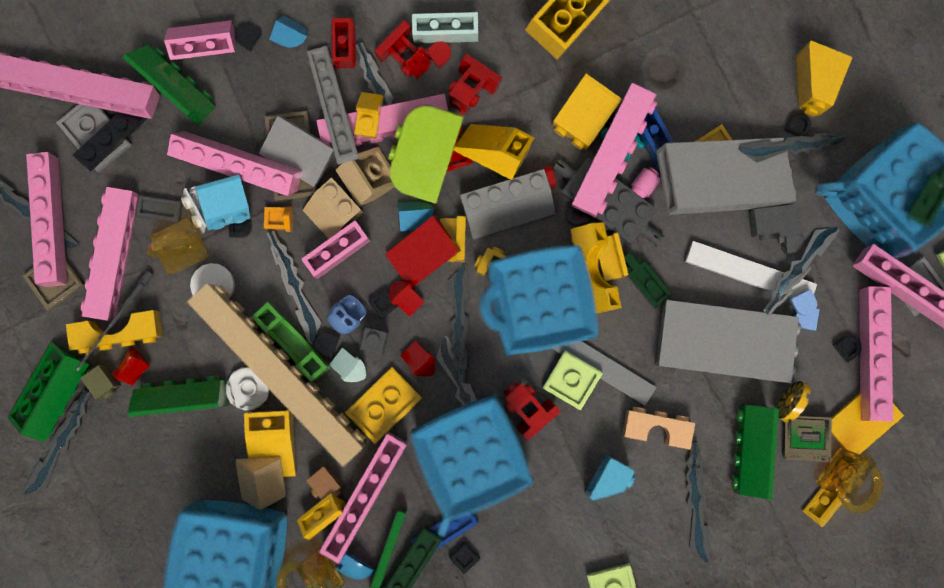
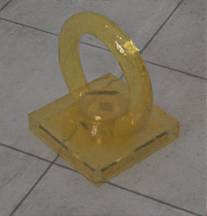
(177, 246)
(846, 475)
(314, 570)

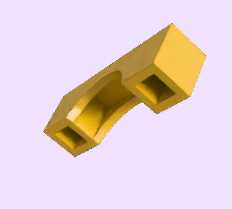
(592, 240)
(141, 326)

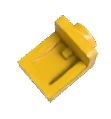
(483, 261)

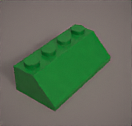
(170, 83)
(47, 392)
(177, 398)
(755, 451)

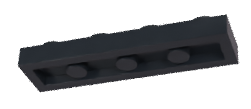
(107, 139)

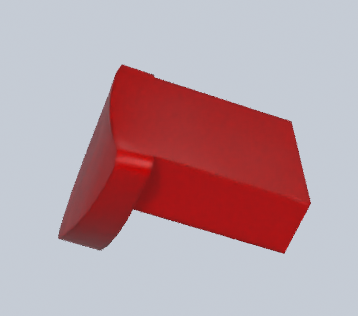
(405, 297)
(419, 360)
(131, 367)

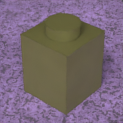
(100, 382)

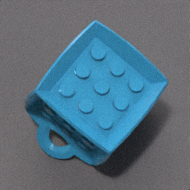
(882, 188)
(540, 300)
(470, 458)
(226, 546)

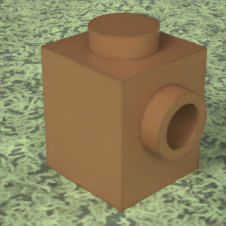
(324, 483)

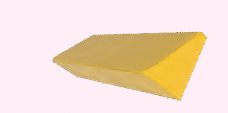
(822, 506)

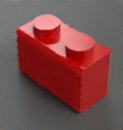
(343, 43)

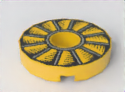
(793, 401)

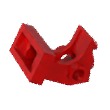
(397, 44)
(464, 96)
(519, 396)

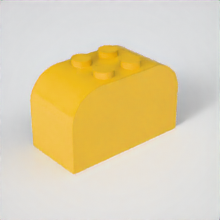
(562, 23)

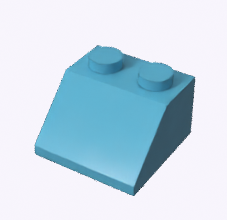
(223, 202)
(610, 479)

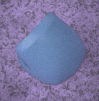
(346, 315)

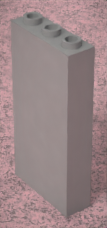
(722, 178)
(727, 341)

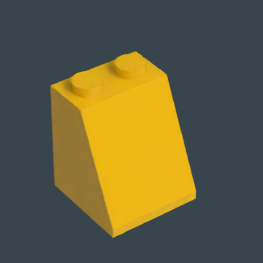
(819, 77)
(586, 112)

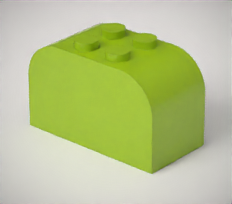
(423, 151)

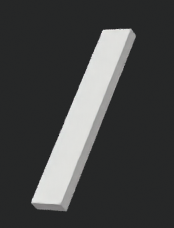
(740, 269)

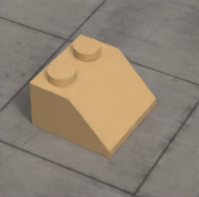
(367, 176)
(331, 209)

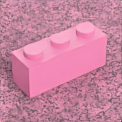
(200, 40)
(335, 250)

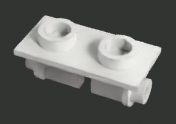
(191, 202)

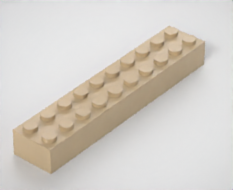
(277, 372)

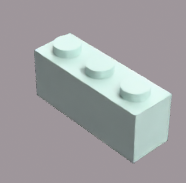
(445, 27)

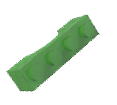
(291, 340)

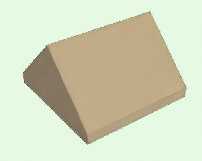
(261, 480)

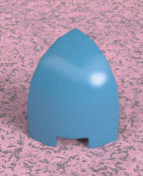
(288, 32)
(413, 214)
(355, 567)

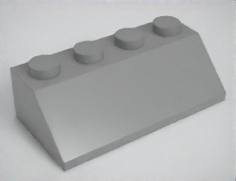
(508, 204)

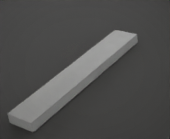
(332, 105)
(613, 373)

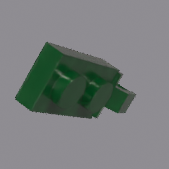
(928, 199)
(646, 280)

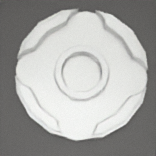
(212, 274)
(246, 389)

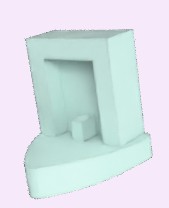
(348, 366)

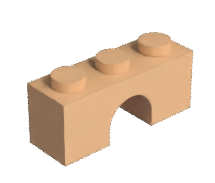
(678, 431)

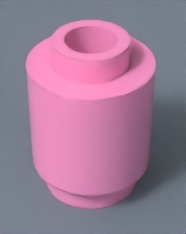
(646, 182)

